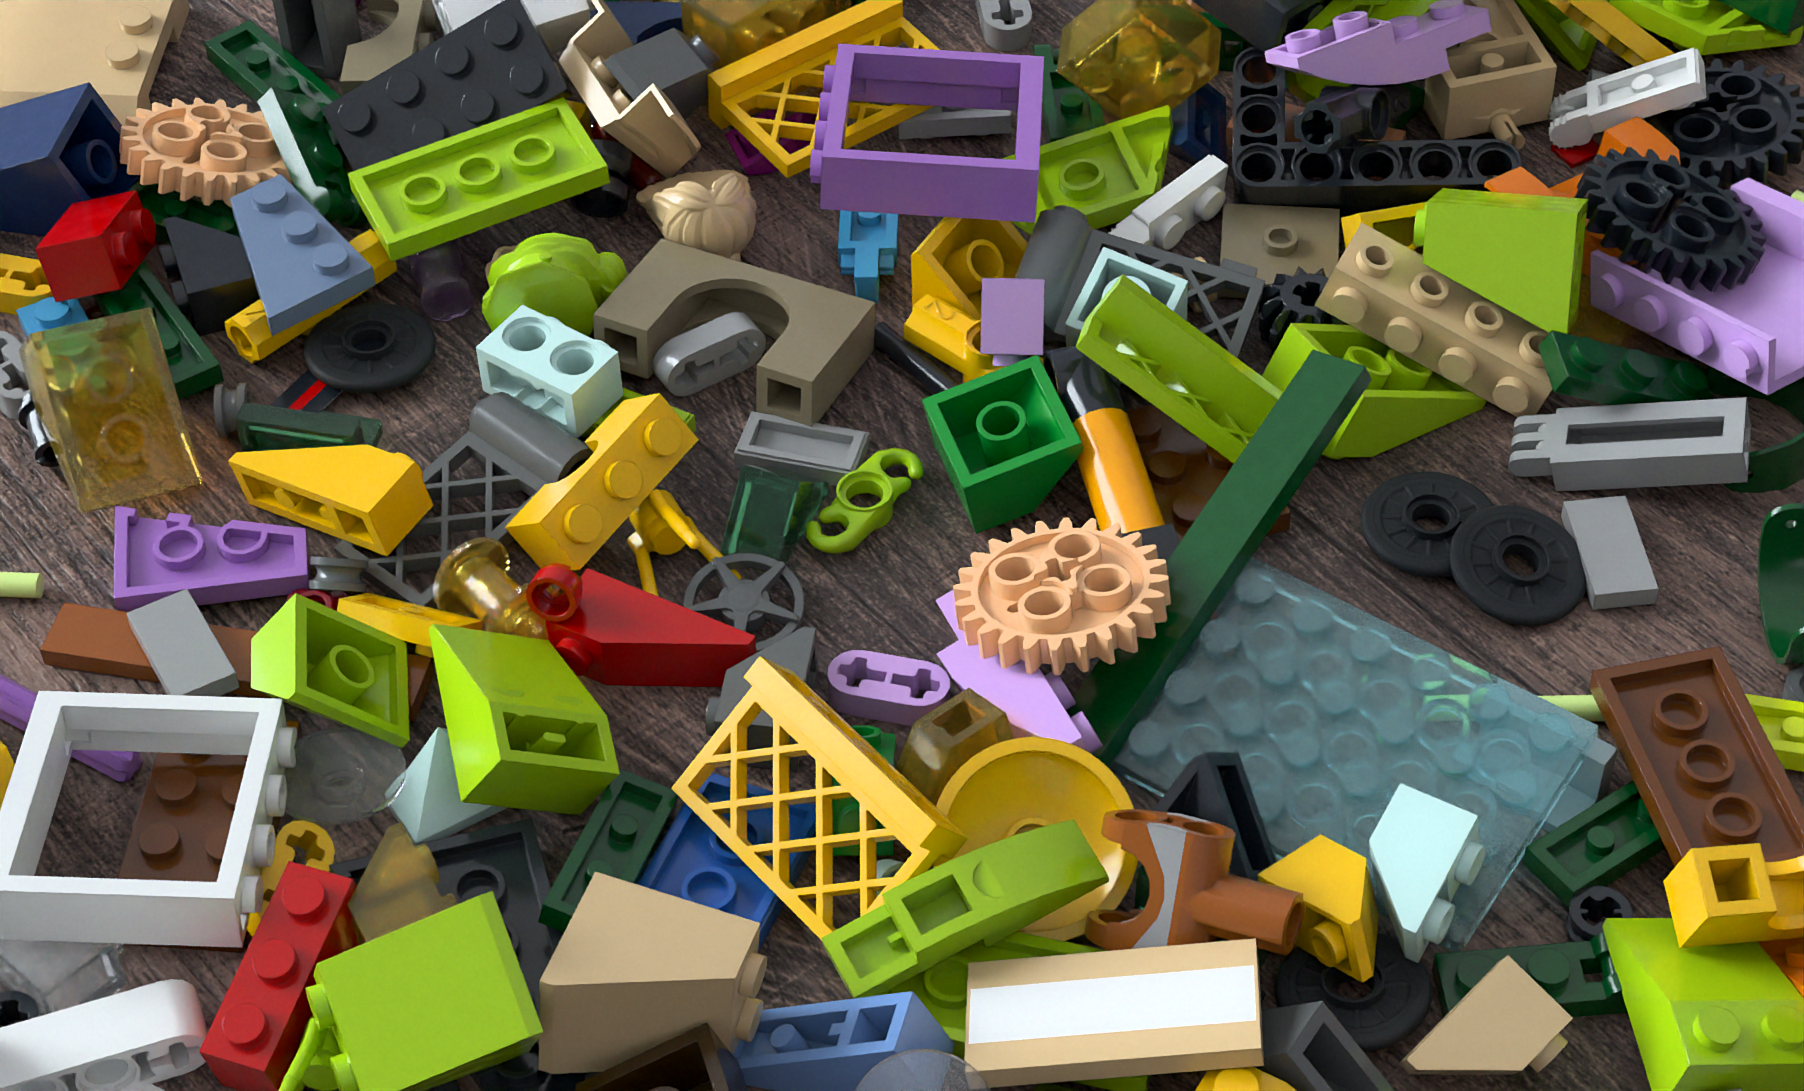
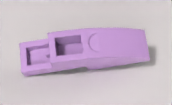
(1379, 50)
(1031, 701)

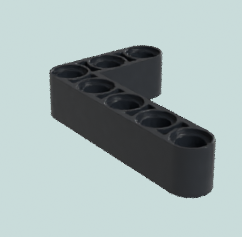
(1346, 169)

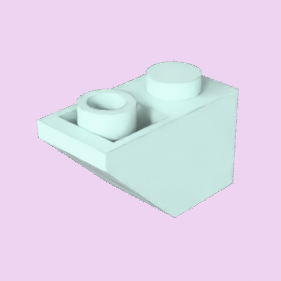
(1418, 863)

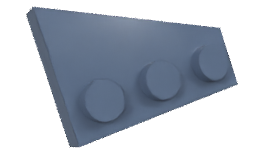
(295, 254)

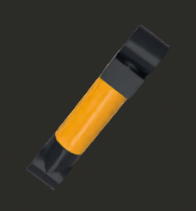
(1111, 456)

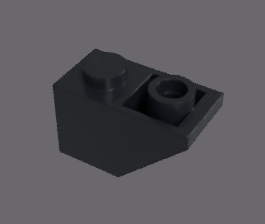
(211, 272)

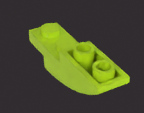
(963, 902)

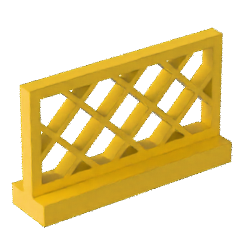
(797, 63)
(838, 753)

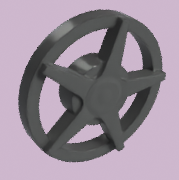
(744, 601)

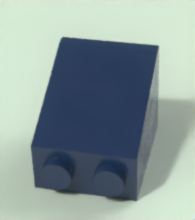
(55, 155)

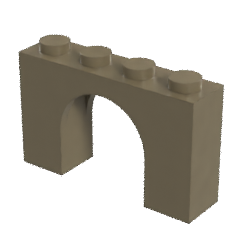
(817, 330)

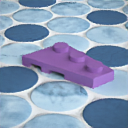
(210, 561)

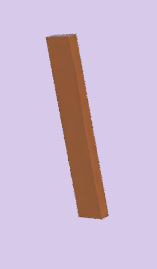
(104, 643)

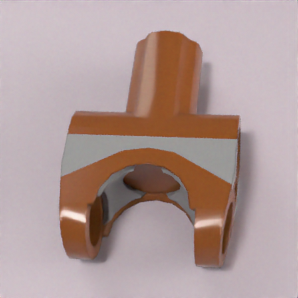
(1192, 889)

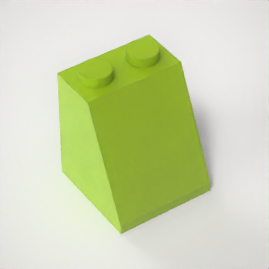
(1509, 250)
(426, 1002)

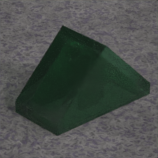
(771, 511)

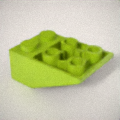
(520, 723)

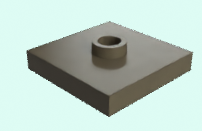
(1279, 240)

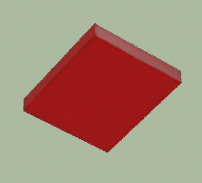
(1578, 154)

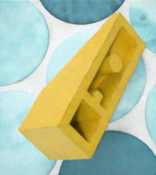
(339, 490)

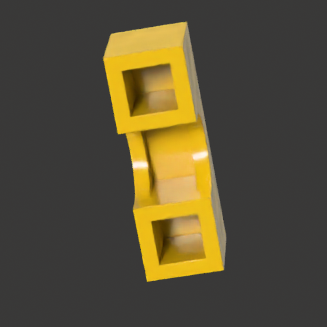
(630, 458)
(1735, 896)

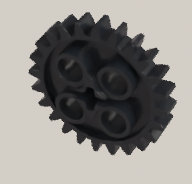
(1740, 127)
(1671, 219)

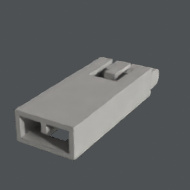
(1635, 445)

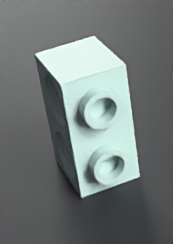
(551, 369)

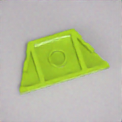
(1704, 25)
(1105, 168)

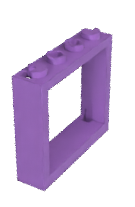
(925, 181)

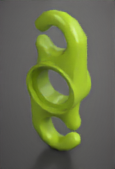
(864, 520)

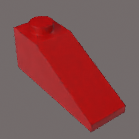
(644, 640)

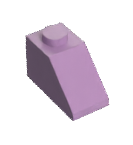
(1012, 319)

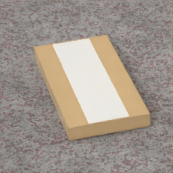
(1115, 1013)

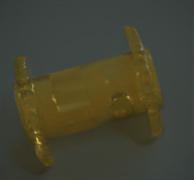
(478, 582)

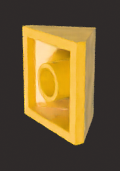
(961, 254)

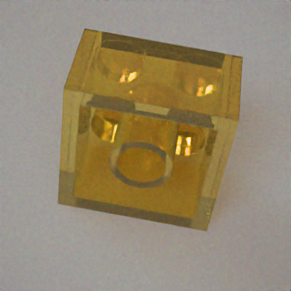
(1139, 54)

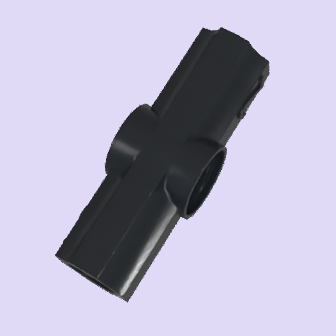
(1350, 114)

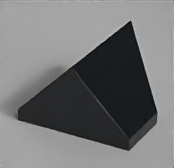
(1218, 791)

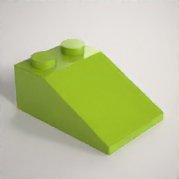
(1396, 405)
(1707, 1012)

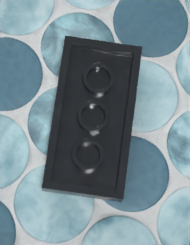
(449, 87)

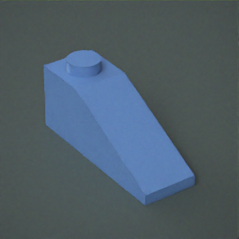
(835, 1041)

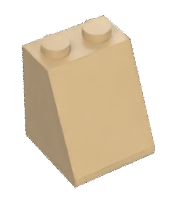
(643, 972)

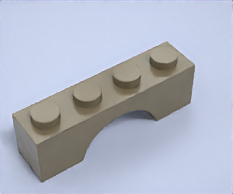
(408, 32)

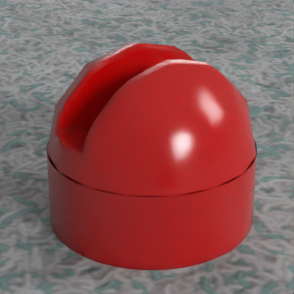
(566, 598)

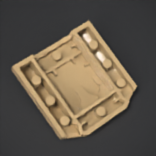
(85, 41)

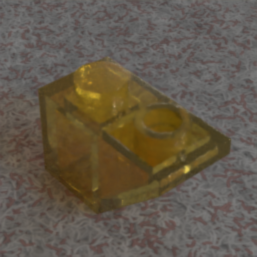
(948, 739)
(396, 888)

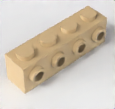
(1437, 322)

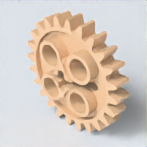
(200, 149)
(1062, 596)

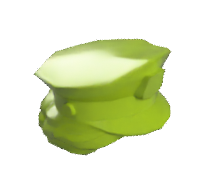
(554, 277)

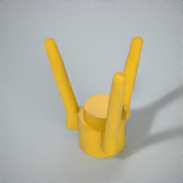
(664, 530)

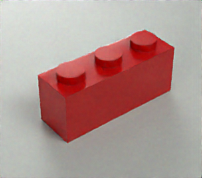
(267, 999)

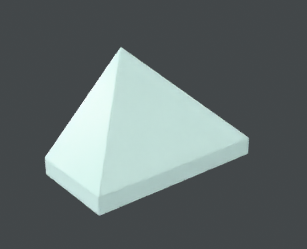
(431, 796)

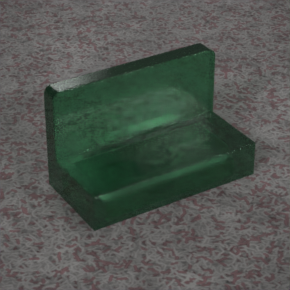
(282, 428)

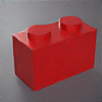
(96, 245)

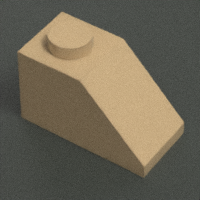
(1494, 1029)

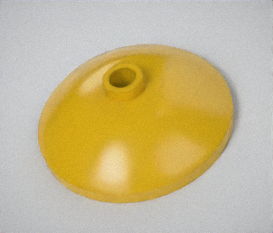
(1035, 785)

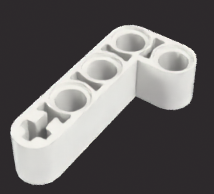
(107, 1042)

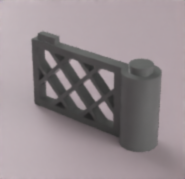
(1067, 247)
(509, 442)

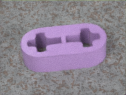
(887, 686)

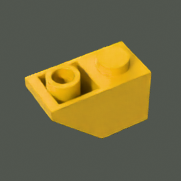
(1338, 901)

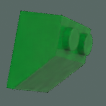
(1003, 441)

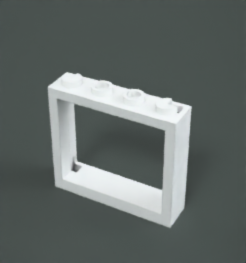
(136, 908)

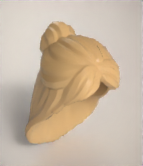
(703, 210)

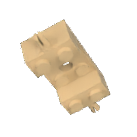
(1493, 80)

